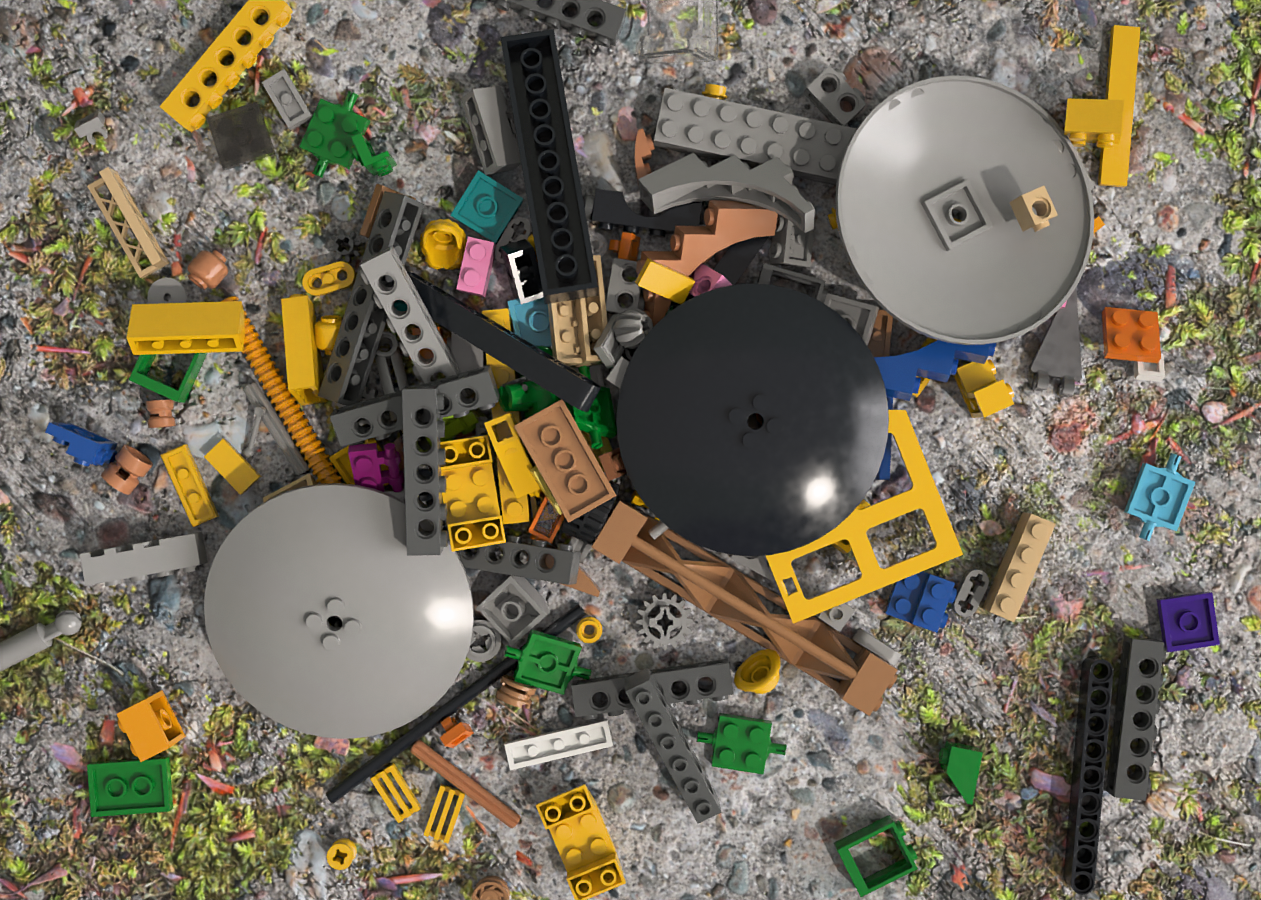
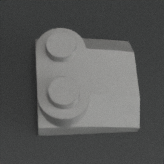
(514, 608)

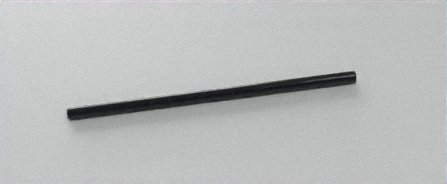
(443, 712)

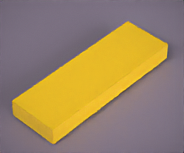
(189, 485)

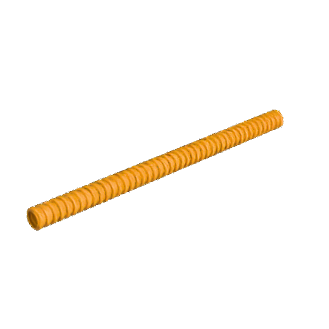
(286, 405)

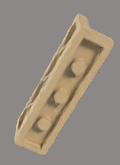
(133, 220)

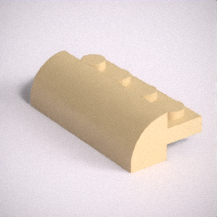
(578, 325)

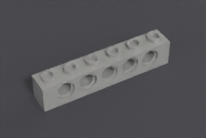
(389, 264)

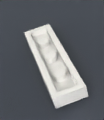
(558, 744)

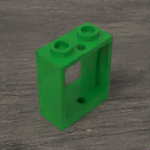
(141, 377)
(886, 875)

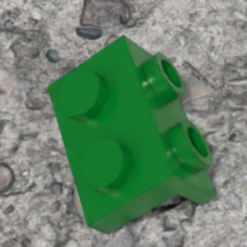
(376, 164)

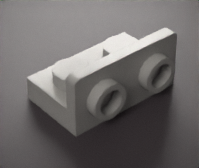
(791, 244)

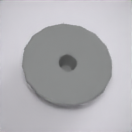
(167, 291)

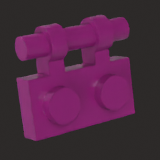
(367, 470)

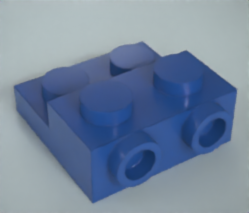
(84, 445)
(922, 600)

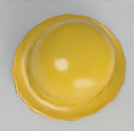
(759, 672)

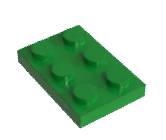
(130, 786)

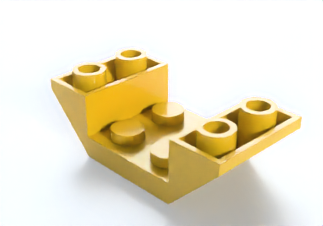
(471, 494)
(582, 842)

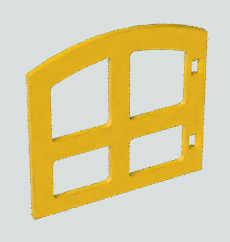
(920, 496)

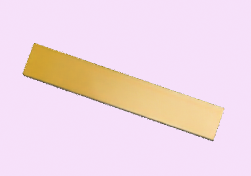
(1120, 86)

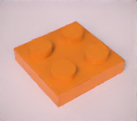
(1131, 335)

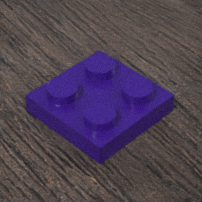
(1188, 621)

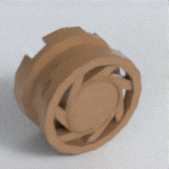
(515, 692)
(491, 889)

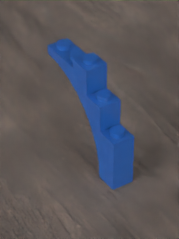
(931, 362)

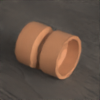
(133, 462)

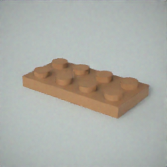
(565, 460)

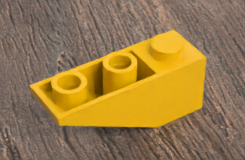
(512, 454)

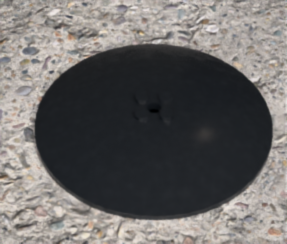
(690, 406)

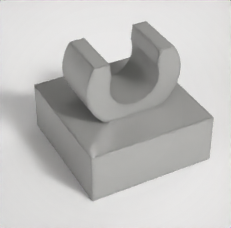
(92, 123)

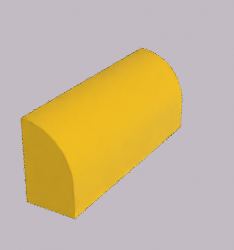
(186, 328)

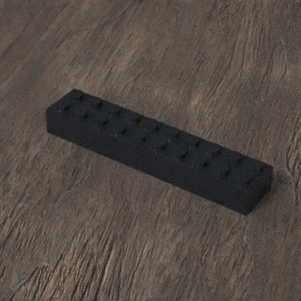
(549, 167)

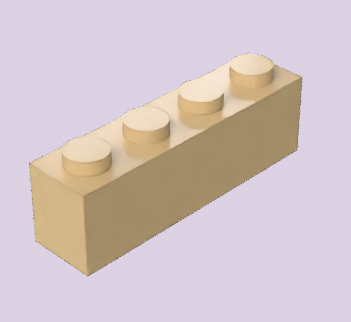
(1018, 566)

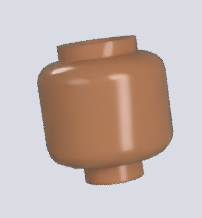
(207, 269)

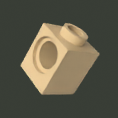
(1041, 202)

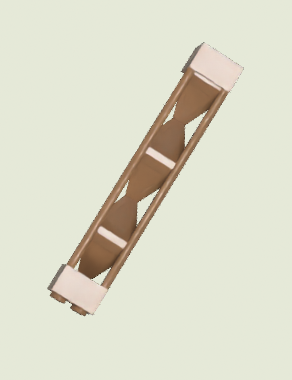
(732, 600)

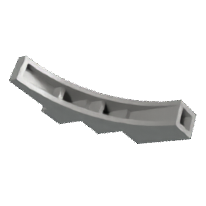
(730, 180)

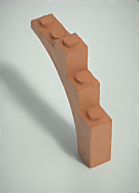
(692, 245)

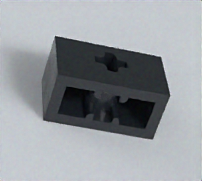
(522, 271)

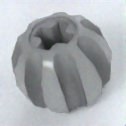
(632, 327)

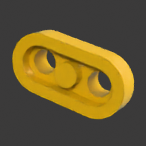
(330, 278)

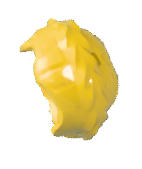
(443, 244)

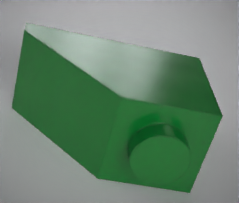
(962, 767)

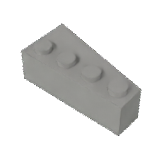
(144, 558)

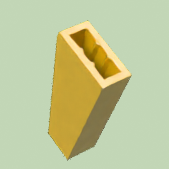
(302, 356)

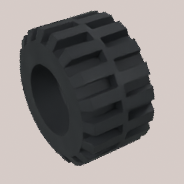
(590, 524)

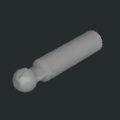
(37, 638)

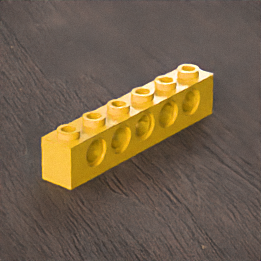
(212, 61)

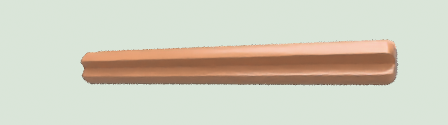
(465, 784)

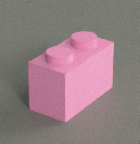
(476, 267)

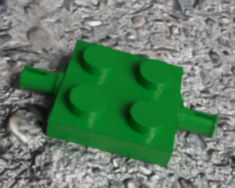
(331, 133)
(599, 419)
(547, 662)
(741, 743)

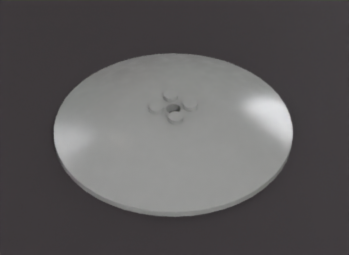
(971, 151)
(343, 557)

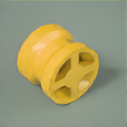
(343, 848)

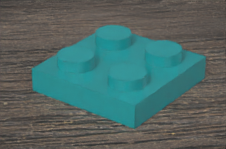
(487, 207)

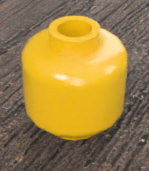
(326, 332)

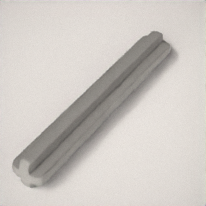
(277, 429)

